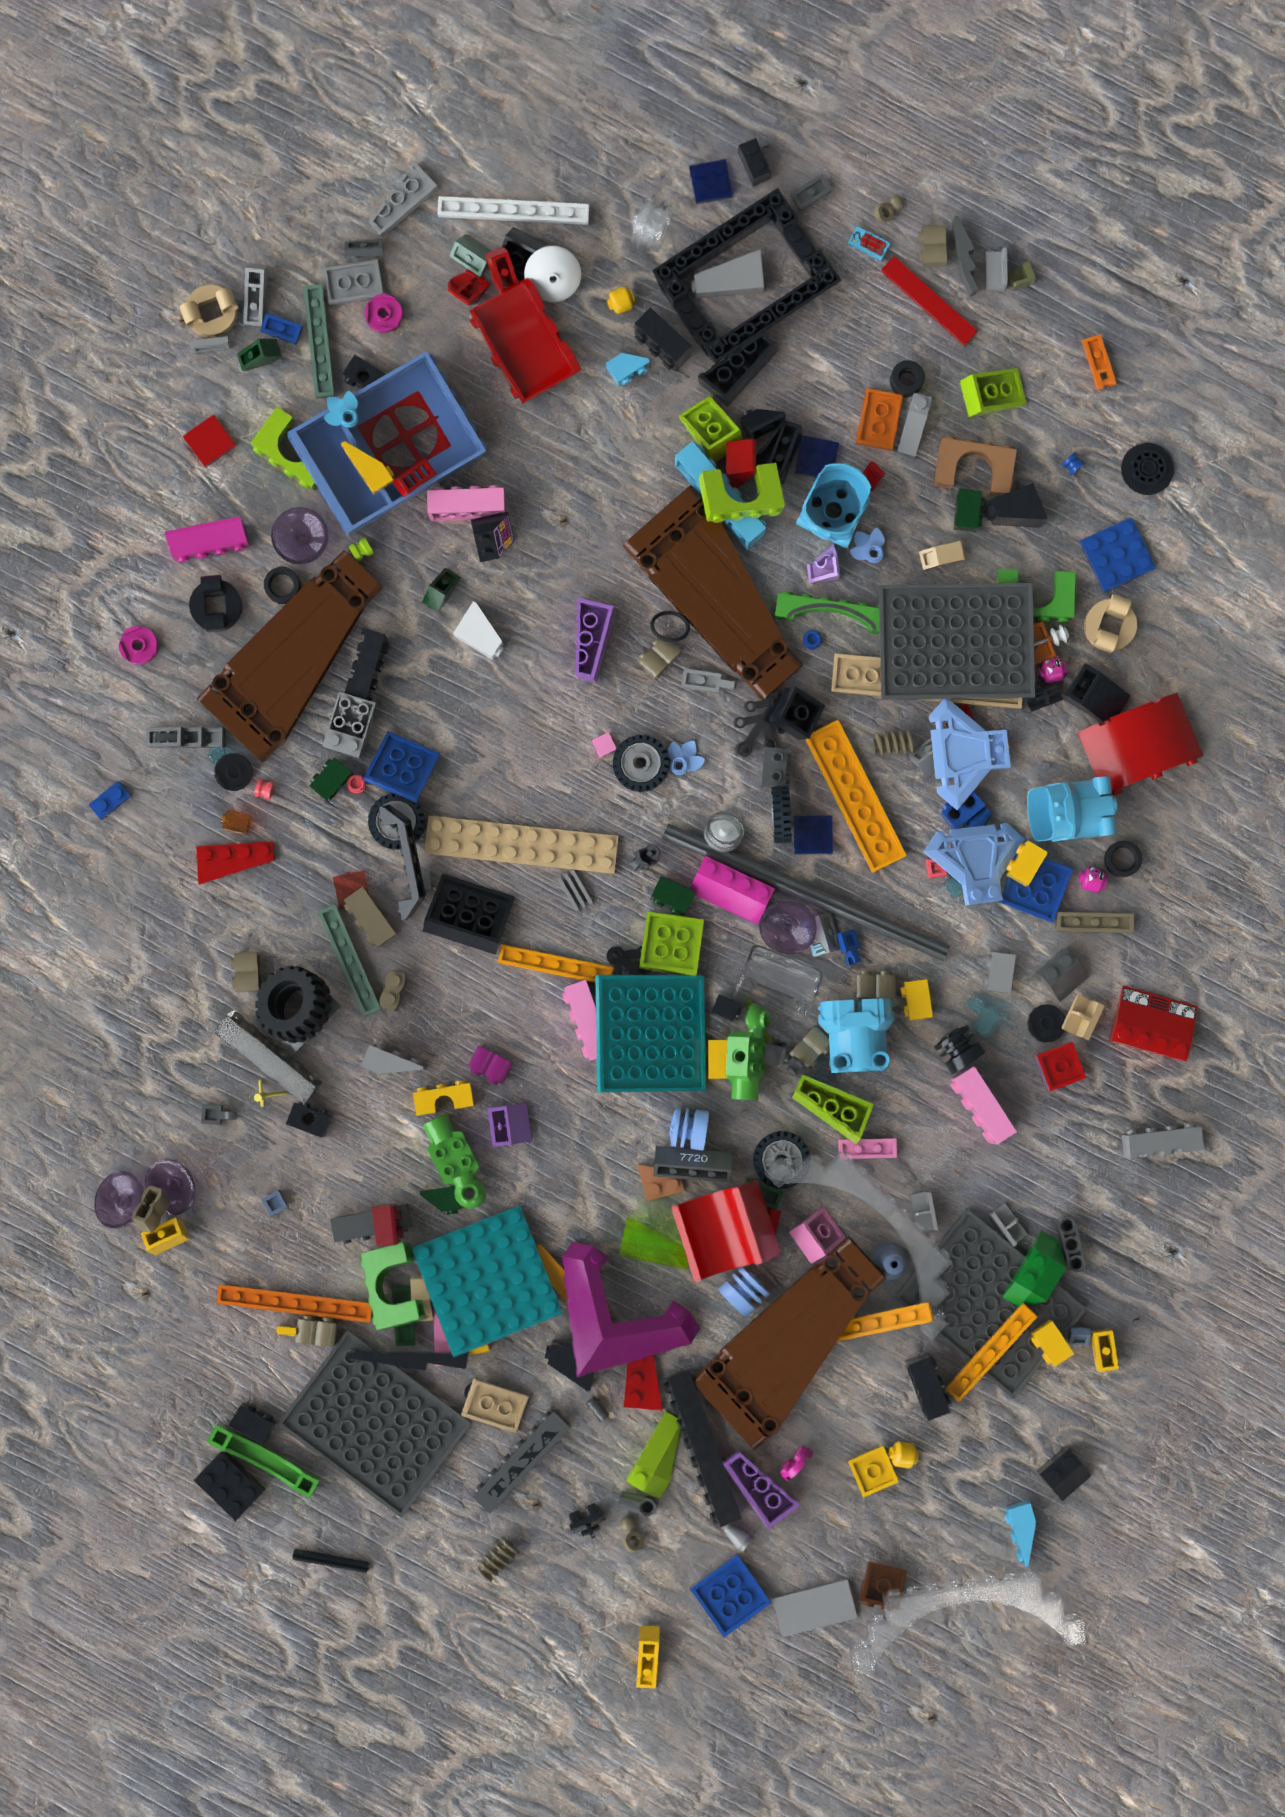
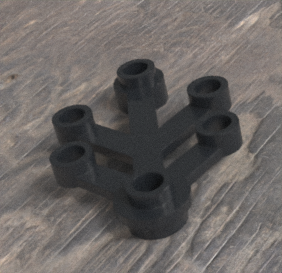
(762, 722)
(633, 968)

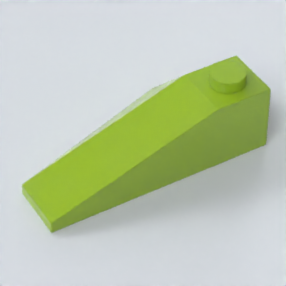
(656, 1461)

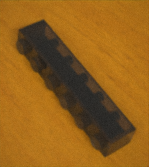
(268, 1056)

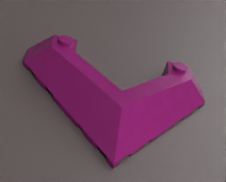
(598, 1341)

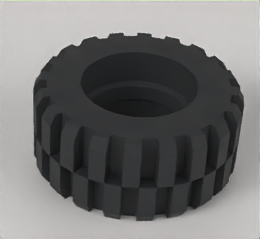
(313, 1009)

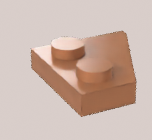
(658, 1187)

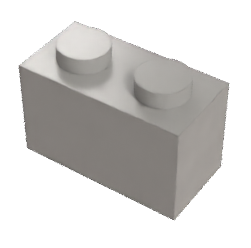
(1000, 972)

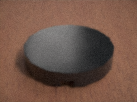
(233, 771)
(1046, 1023)

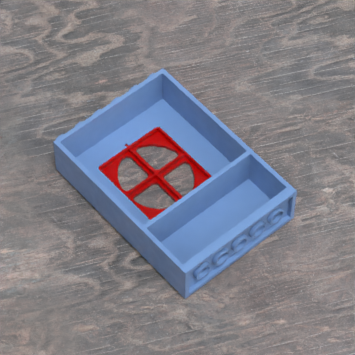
(414, 385)

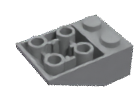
(349, 725)
(383, 1062)

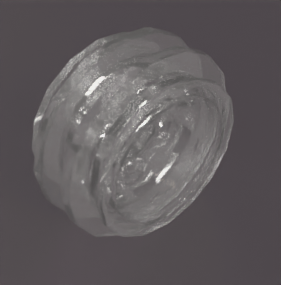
(651, 224)

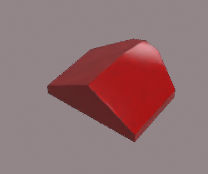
(468, 287)

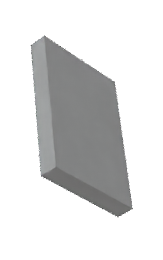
(353, 282)

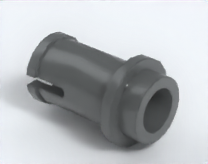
(597, 1409)

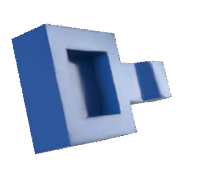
(849, 943)

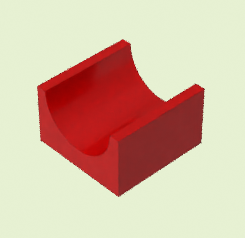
(726, 1230)

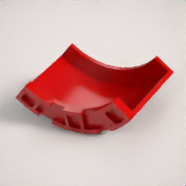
(524, 341)
(1141, 743)

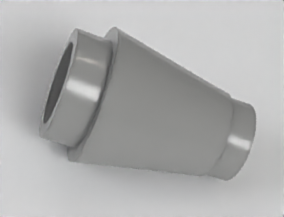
(738, 1537)

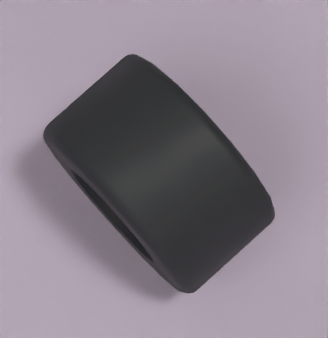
(913, 368)

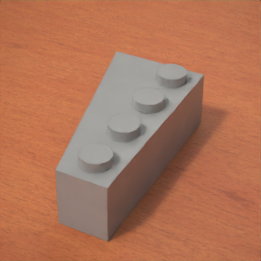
(1162, 1142)

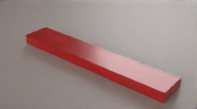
(929, 301)

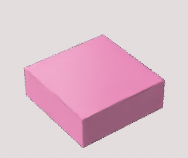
(604, 745)

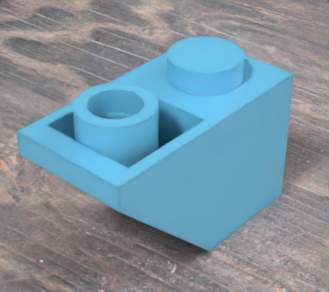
(626, 366)

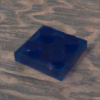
(710, 181)
(814, 455)
(813, 835)

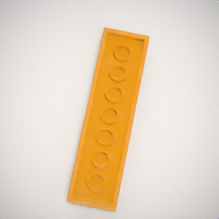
(855, 796)

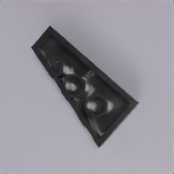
(735, 372)
(369, 663)

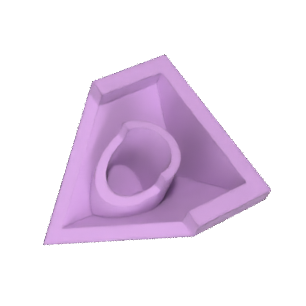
(825, 567)

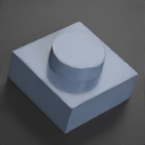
(274, 1203)
(1079, 1336)

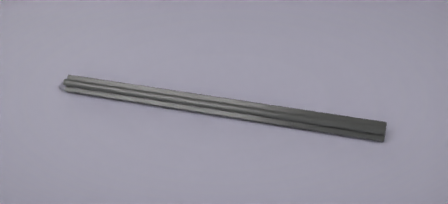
(808, 893)

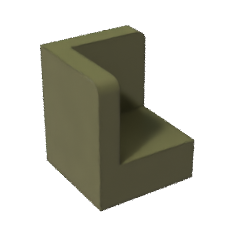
(1021, 277)

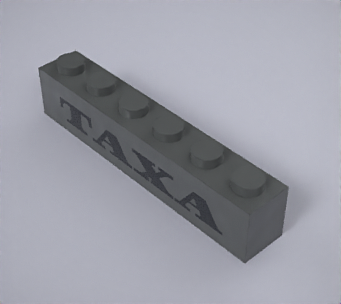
(524, 1458)

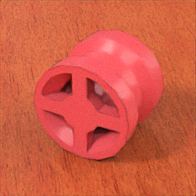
(264, 789)

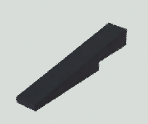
(413, 1360)

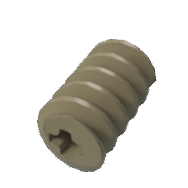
(892, 742)
(495, 1560)

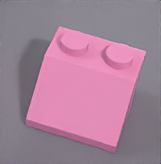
(817, 1235)

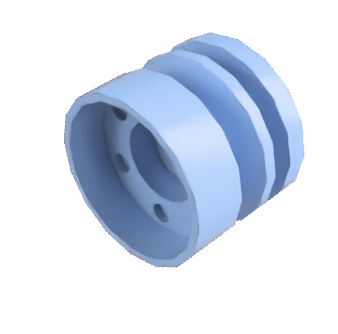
(689, 1128)
(743, 1291)

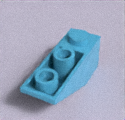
(1023, 1526)

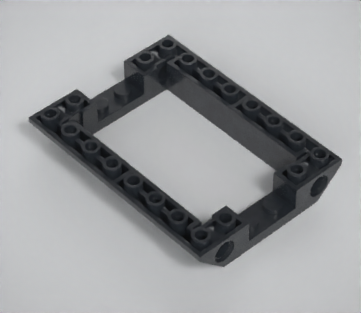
(769, 208)

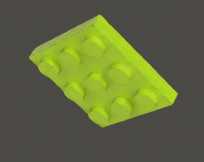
(671, 943)

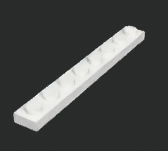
(513, 210)

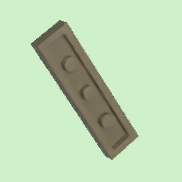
(1094, 922)

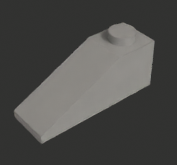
(255, 293)
(914, 424)

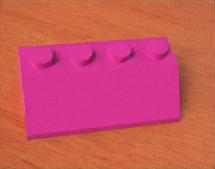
(207, 539)
(731, 890)

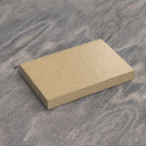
(495, 1405)

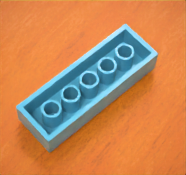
(691, 463)

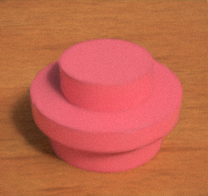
(356, 784)

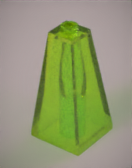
(650, 1245)

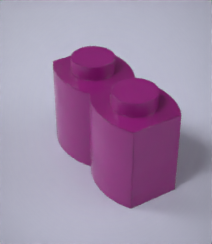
(489, 1064)

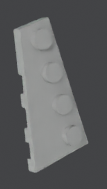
(405, 198)

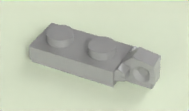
(706, 681)

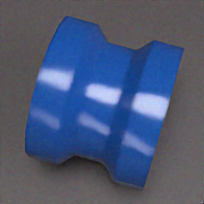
(1073, 463)

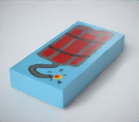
(868, 243)

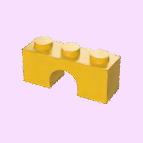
(426, 1099)

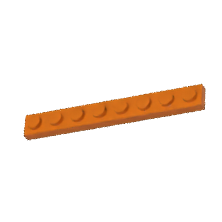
(294, 1303)

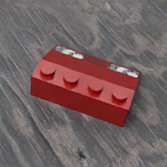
(1153, 1024)

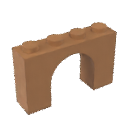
(999, 458)

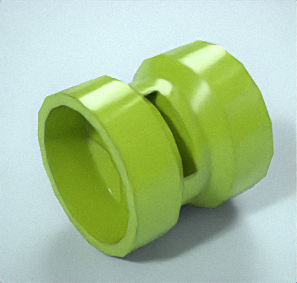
(361, 549)

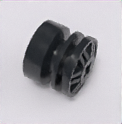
(959, 1049)

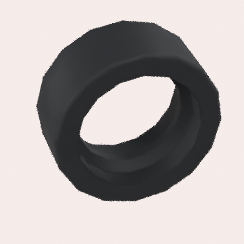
(281, 571)
(1137, 858)

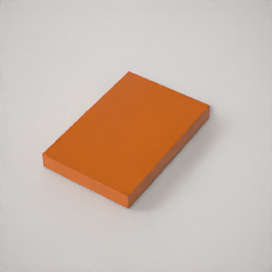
(879, 419)

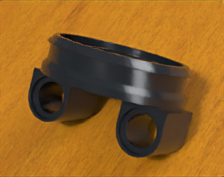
(211, 587)

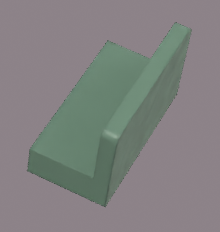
(470, 254)

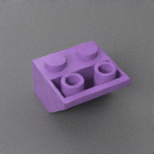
(509, 1125)

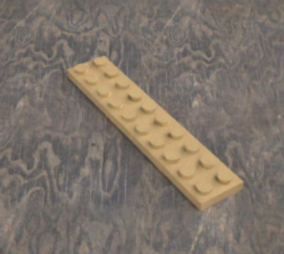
(862, 677)
(521, 844)

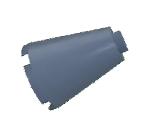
(889, 1252)

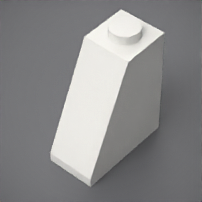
(478, 633)

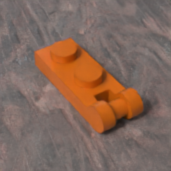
(1098, 361)

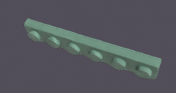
(319, 341)
(349, 960)

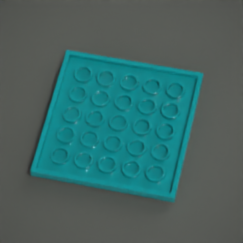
(650, 1033)
(486, 1281)

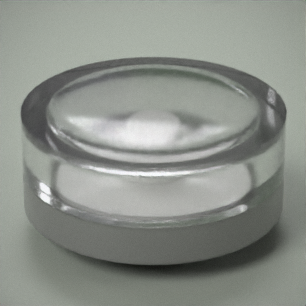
(724, 831)

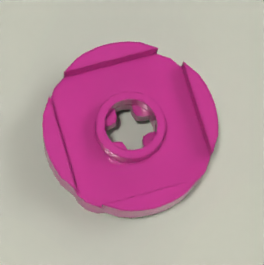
(375, 306)
(143, 635)
(792, 1467)

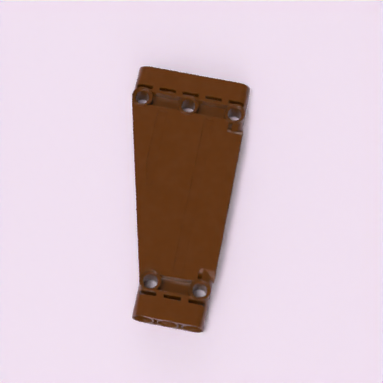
(713, 591)
(289, 657)
(787, 1344)

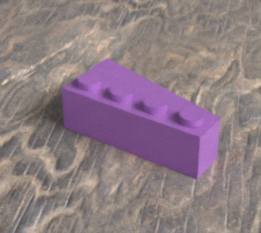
(592, 637)
(760, 1491)

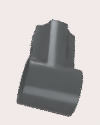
(634, 1503)

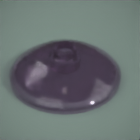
(298, 523)
(788, 937)
(175, 1182)
(117, 1199)

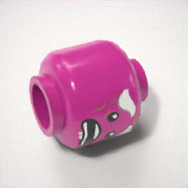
(1052, 670)
(1093, 879)

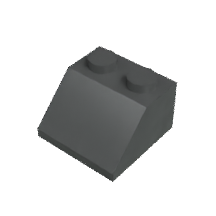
(1062, 974)

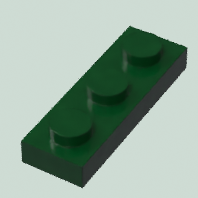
(406, 1333)

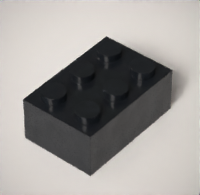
(662, 340)
(928, 1386)
(229, 1485)

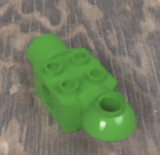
(746, 1055)
(455, 1160)

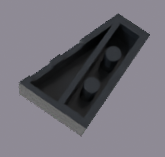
(781, 448)

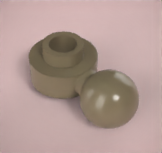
(895, 204)
(628, 1525)

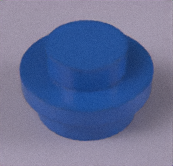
(812, 639)

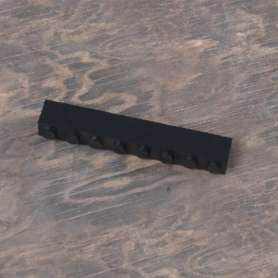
(702, 1448)

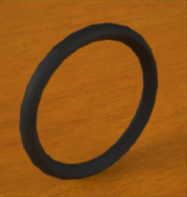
(670, 639)

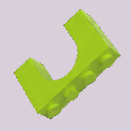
(268, 443)
(720, 506)

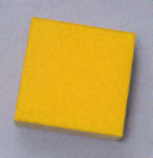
(286, 1330)

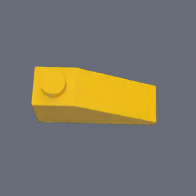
(370, 469)
(648, 1656)

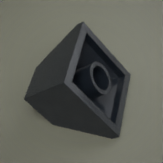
(760, 422)

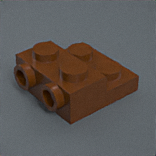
(878, 1581)

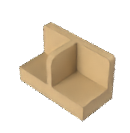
(1082, 1017)

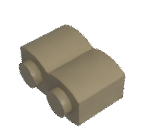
(933, 246)
(659, 657)
(247, 972)
(394, 984)
(875, 985)
(810, 1048)
(152, 1206)
(316, 1331)

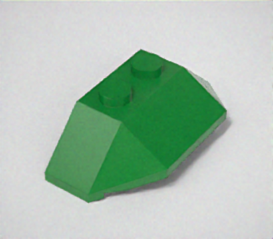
(1037, 1272)

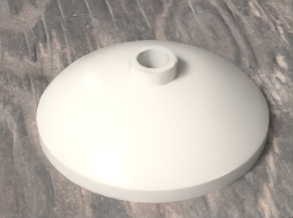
(553, 262)

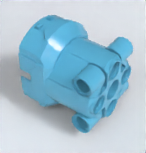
(831, 480)
(1072, 810)
(858, 1037)

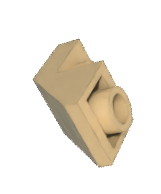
(942, 555)
(420, 1292)

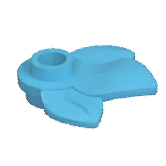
(340, 409)

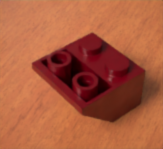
(386, 1224)

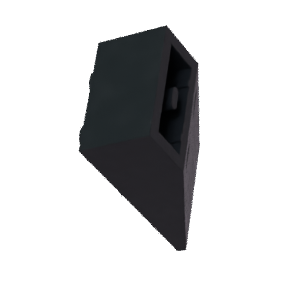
(1096, 694)

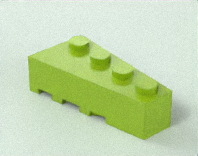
(835, 1107)

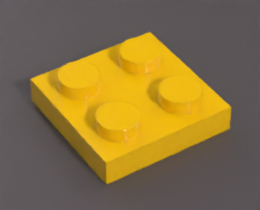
(873, 1471)

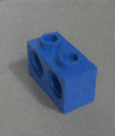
(965, 812)

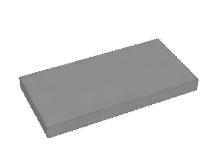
(814, 1607)

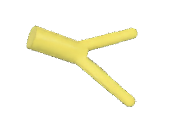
(263, 1095)

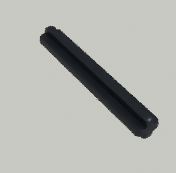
(330, 1560)

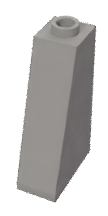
(731, 278)

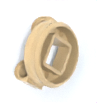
(205, 295)
(1116, 607)

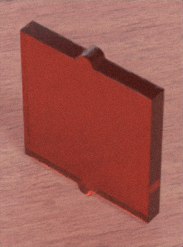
(348, 884)

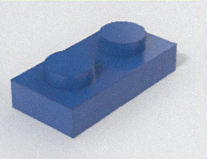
(281, 328)
(109, 800)

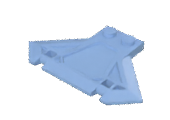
(964, 752)
(976, 858)

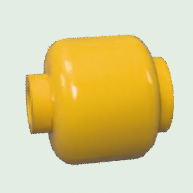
(621, 300)
(903, 1454)

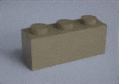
(369, 917)

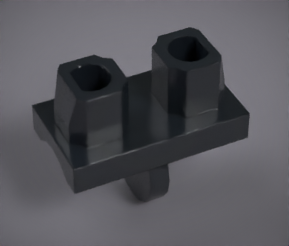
(1044, 697)
(645, 857)
(578, 1524)

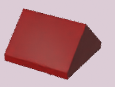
(740, 461)

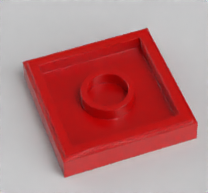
(209, 441)

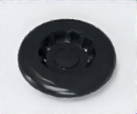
(1147, 468)

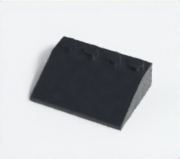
(468, 914)

